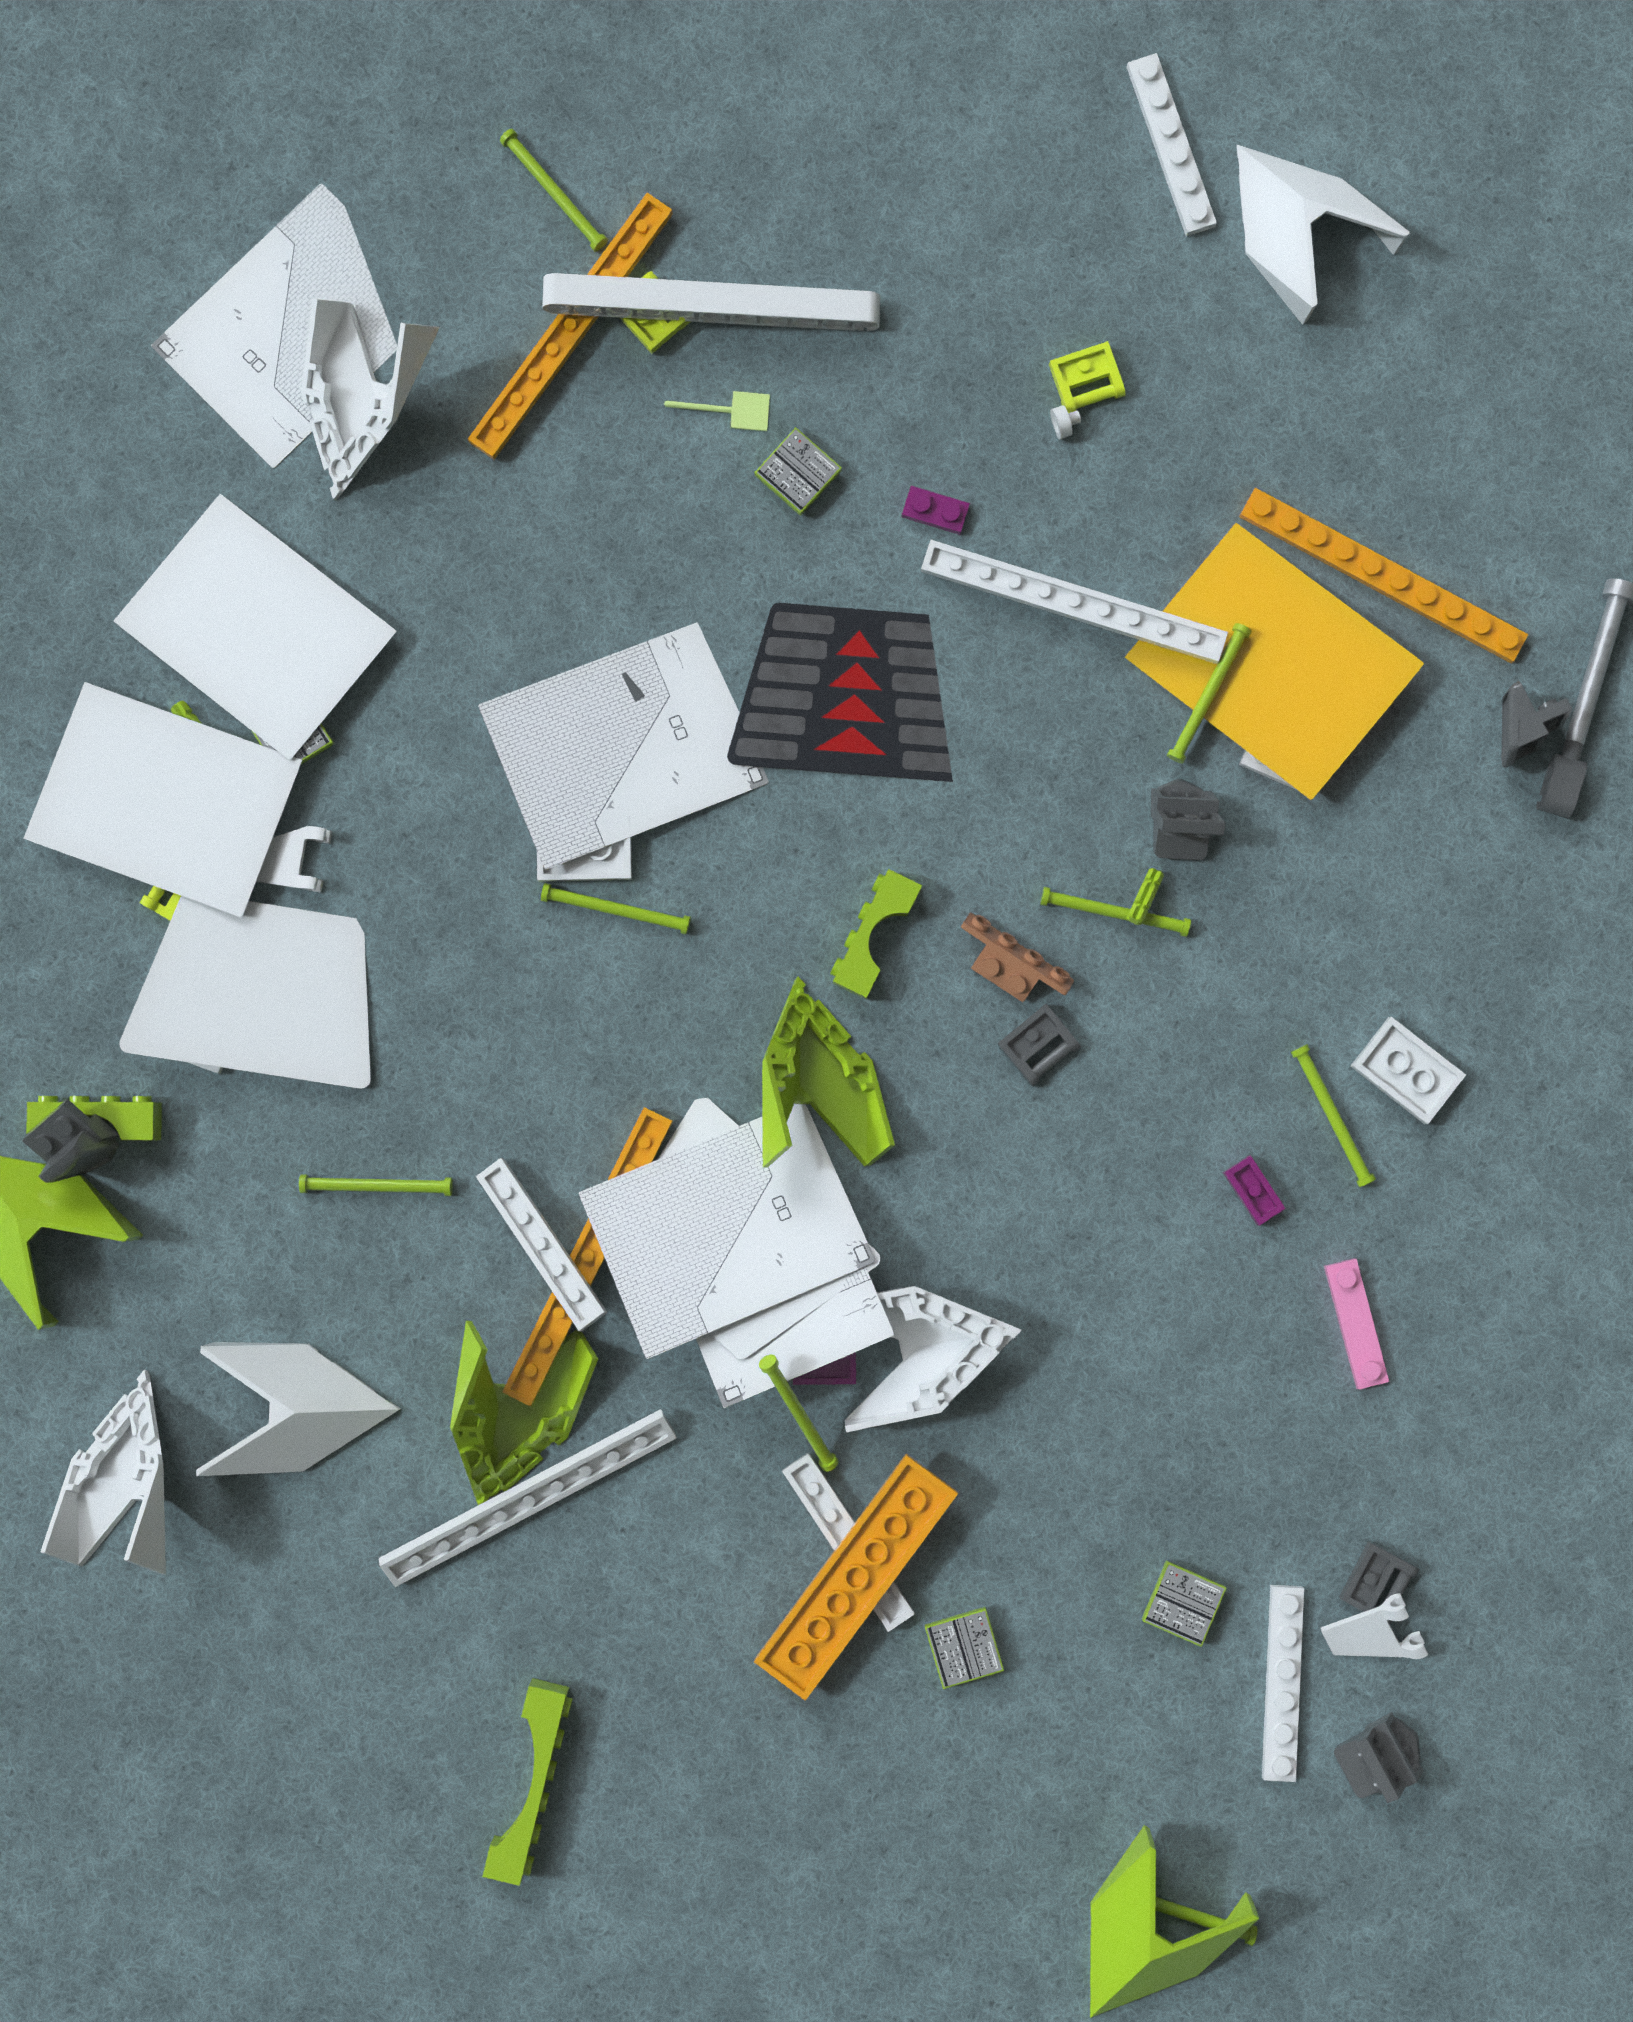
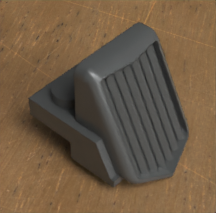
(1525, 728)
(1184, 820)
(71, 1143)
(1381, 1758)

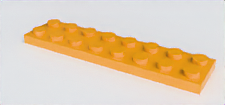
(855, 1576)

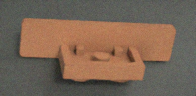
(1011, 964)

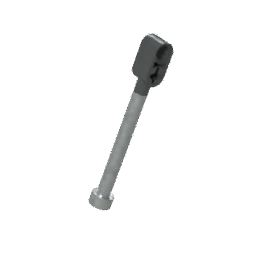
(1566, 771)

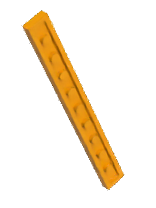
(566, 332)
(1383, 575)
(588, 1257)

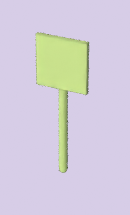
(747, 412)

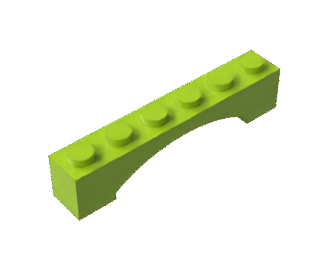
(509, 1854)

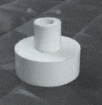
(1063, 421)

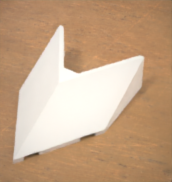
(1277, 216)
(344, 398)
(941, 1355)
(310, 1409)
(107, 1481)

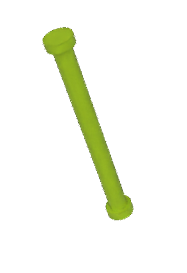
(510, 140)
(1240, 633)
(614, 908)
(1113, 911)
(1333, 1115)
(376, 1185)
(769, 1365)
(1200, 1918)

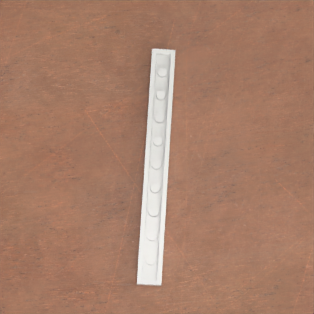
(1074, 601)
(527, 1498)

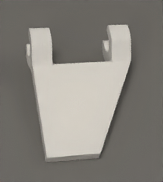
(285, 859)
(1372, 1635)

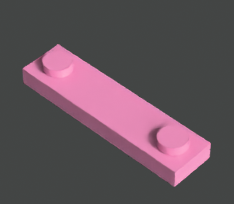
(1356, 1323)

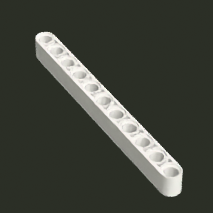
(710, 302)

